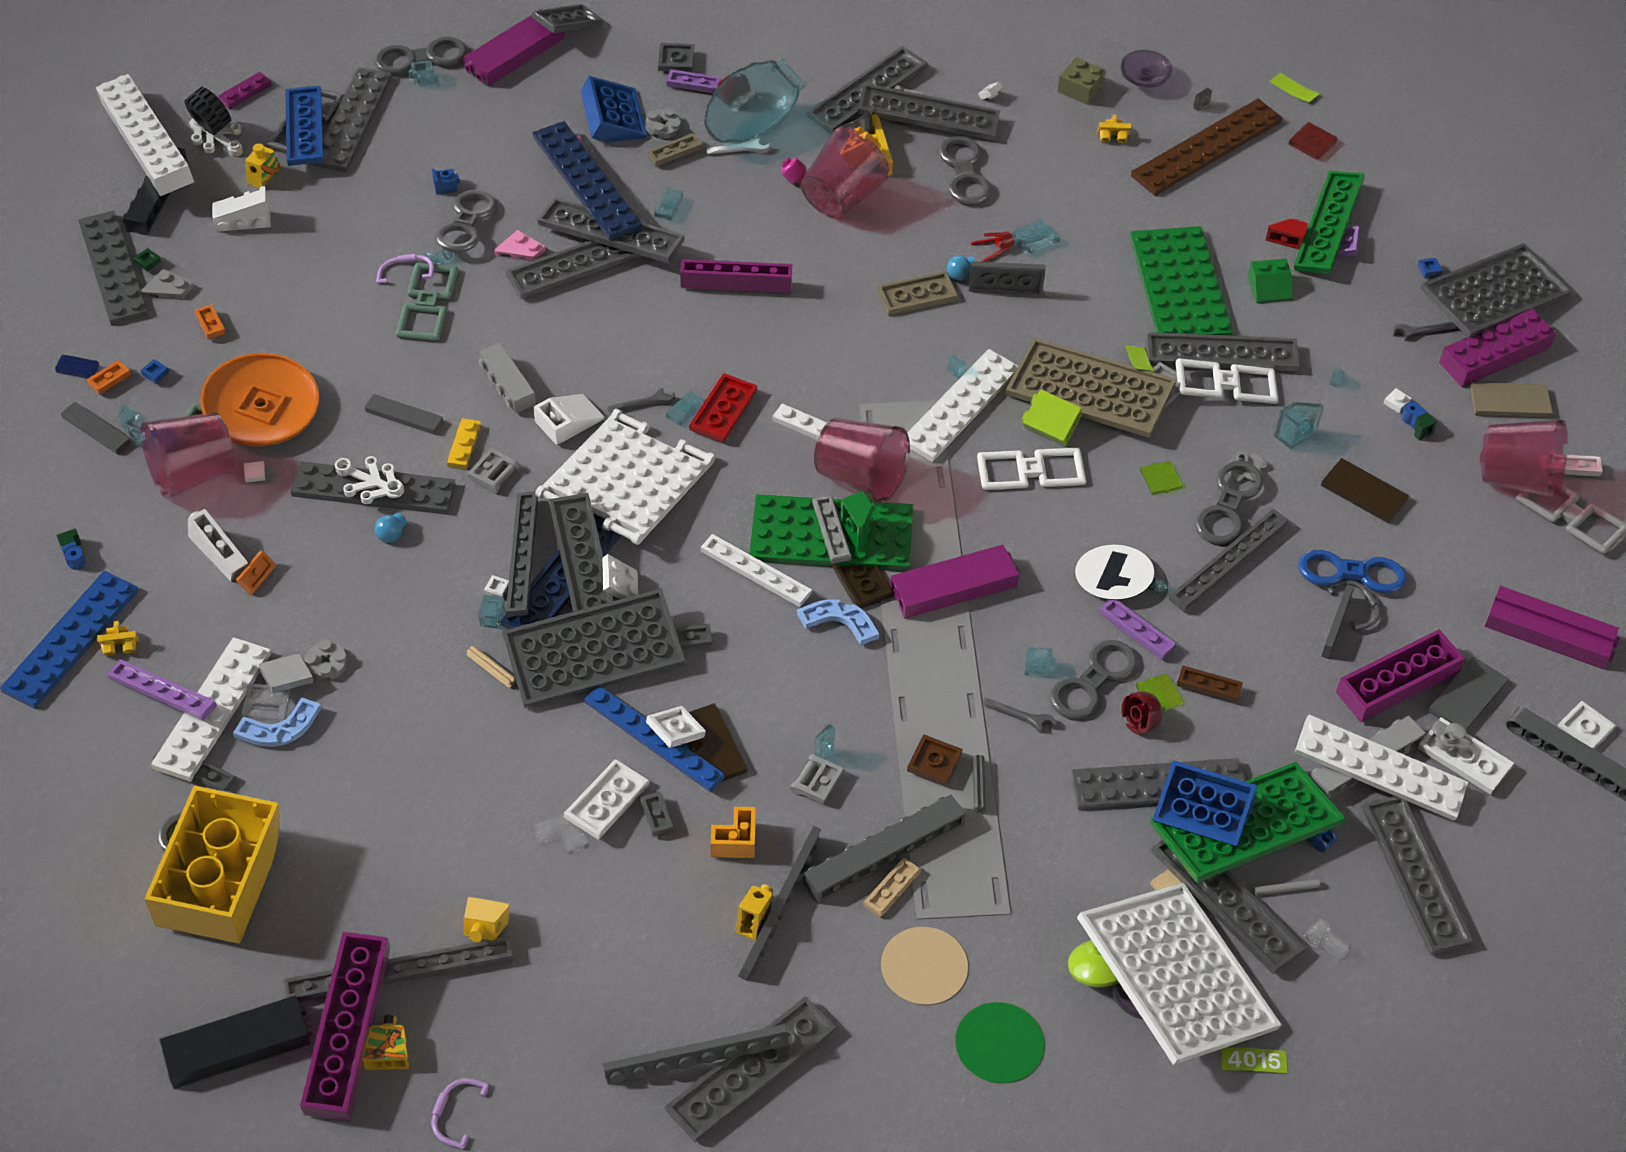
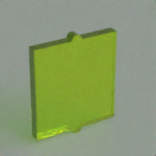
(1160, 477)
(1163, 689)

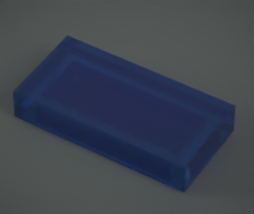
(76, 366)

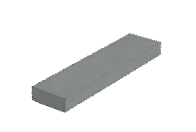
(831, 529)

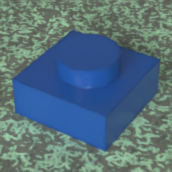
(1430, 267)
(154, 371)

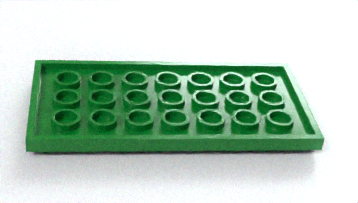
(1180, 281)
(789, 533)
(1284, 813)

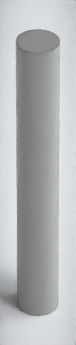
(1286, 887)

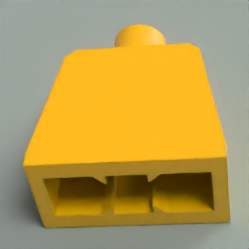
(756, 902)
(485, 919)

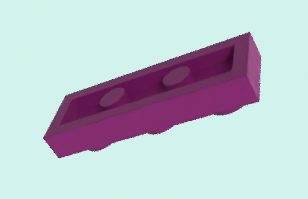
(244, 90)

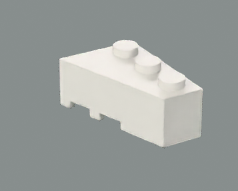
(242, 212)

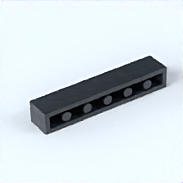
(146, 206)

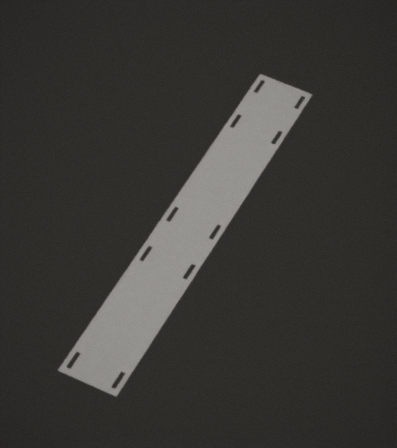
(935, 683)

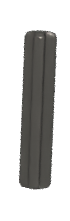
(979, 783)

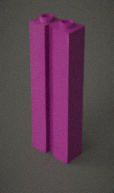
(510, 50)
(954, 581)
(1553, 627)

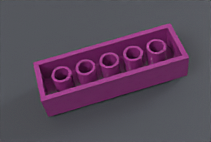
(1497, 348)
(1400, 675)

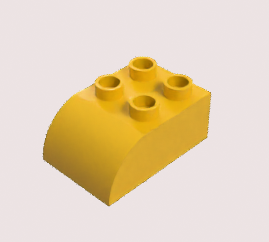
(215, 865)

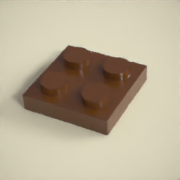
(934, 760)

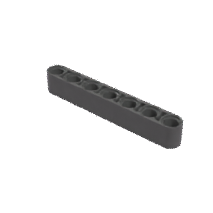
(1569, 751)

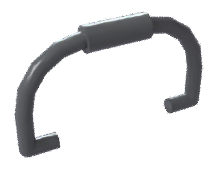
(1369, 597)

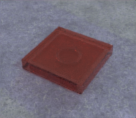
(1313, 140)

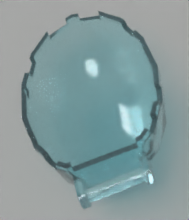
(752, 102)

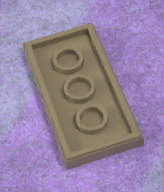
(917, 293)
(1511, 400)

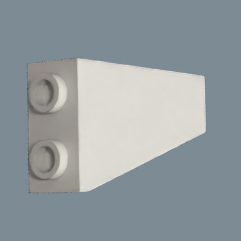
(215, 544)

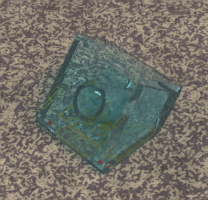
(1297, 422)

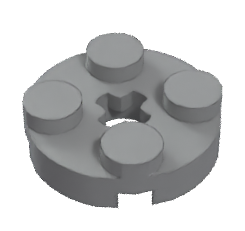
(655, 119)
(326, 650)

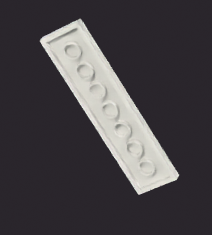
(960, 405)
(227, 685)
(1381, 767)

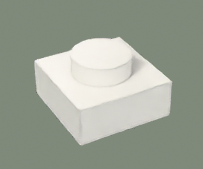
(990, 91)
(1397, 400)

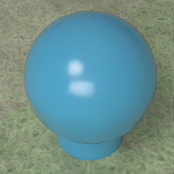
(959, 267)
(390, 527)

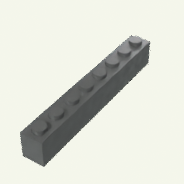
(884, 848)

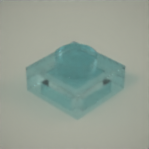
(956, 366)

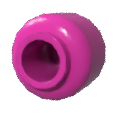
(793, 170)

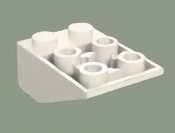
(566, 416)

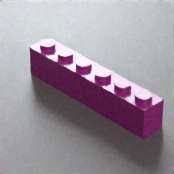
(736, 275)

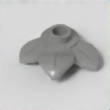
(1254, 459)
(1450, 736)

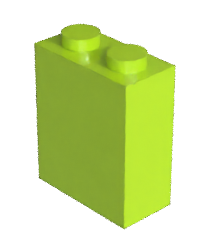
(1052, 417)

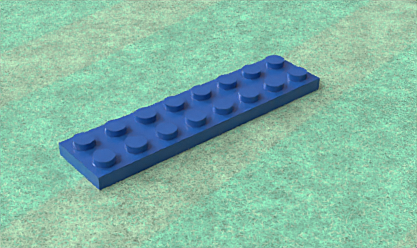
(69, 639)

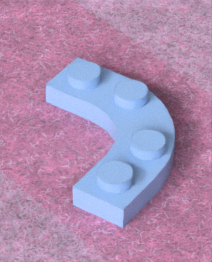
(849, 615)
(280, 733)

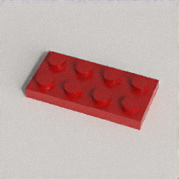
(723, 407)

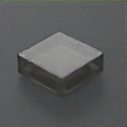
(1202, 99)

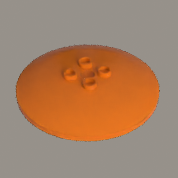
(265, 378)

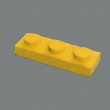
(463, 444)

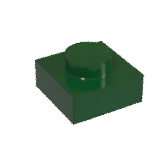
(147, 259)

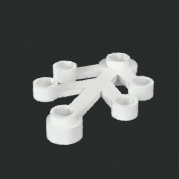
(234, 147)
(392, 488)

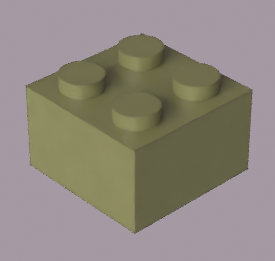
(1081, 80)

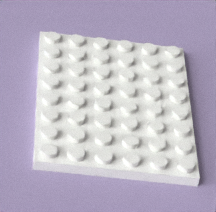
(1178, 972)

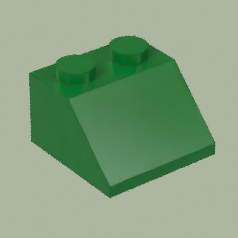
(1270, 280)
(857, 518)

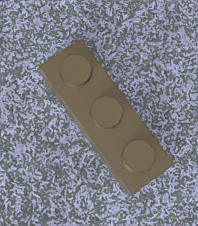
(674, 149)

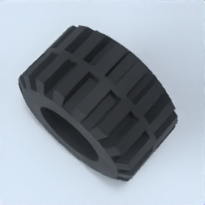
(207, 110)

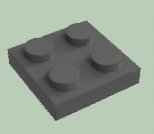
(676, 57)

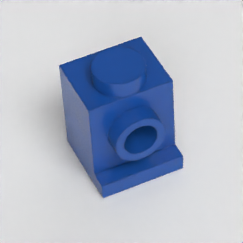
(445, 181)

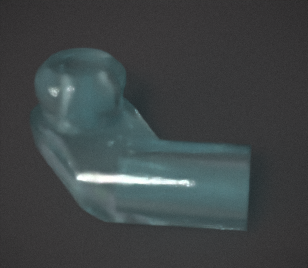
(440, 257)
(1158, 585)

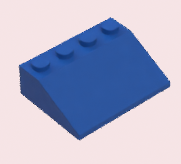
(612, 111)
(1205, 803)

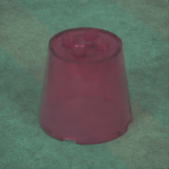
(844, 173)
(186, 451)
(863, 456)
(1525, 456)

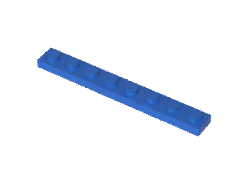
(636, 726)

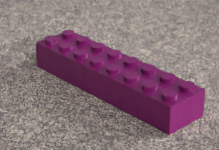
(345, 1026)

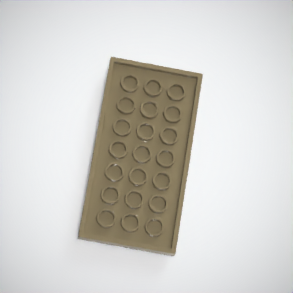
(1102, 387)

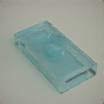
(668, 203)
(685, 408)
(825, 742)

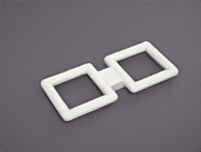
(1226, 380)
(1031, 468)

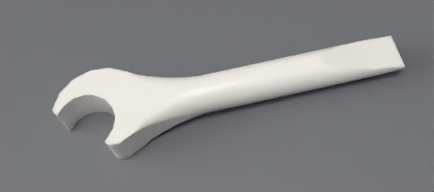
(752, 147)

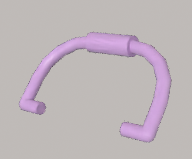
(405, 258)
(440, 1104)

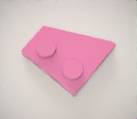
(520, 247)

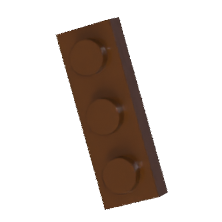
(1209, 684)

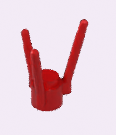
(1001, 239)

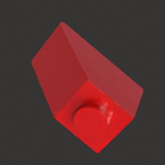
(1287, 233)

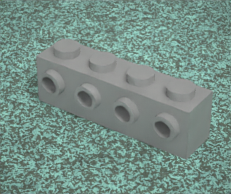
(507, 378)

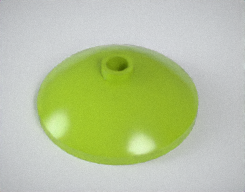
(1089, 966)

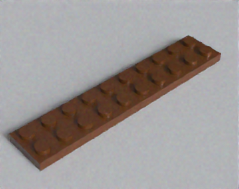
(1206, 147)

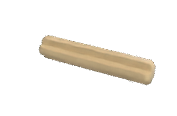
(491, 666)

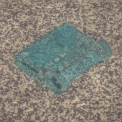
(1032, 233)

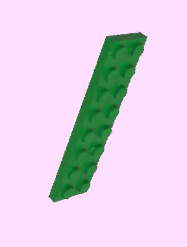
(1329, 222)

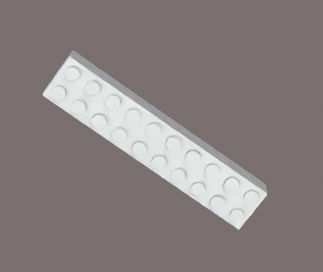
(144, 135)

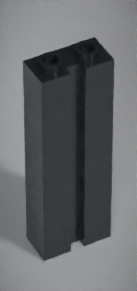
(235, 1041)

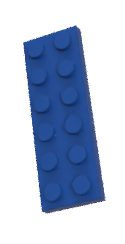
(304, 125)

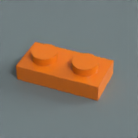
(209, 321)
(108, 377)
(255, 572)

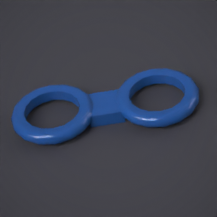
(1352, 570)

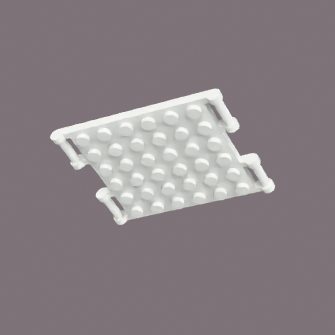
(628, 476)

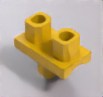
(1113, 127)
(118, 636)

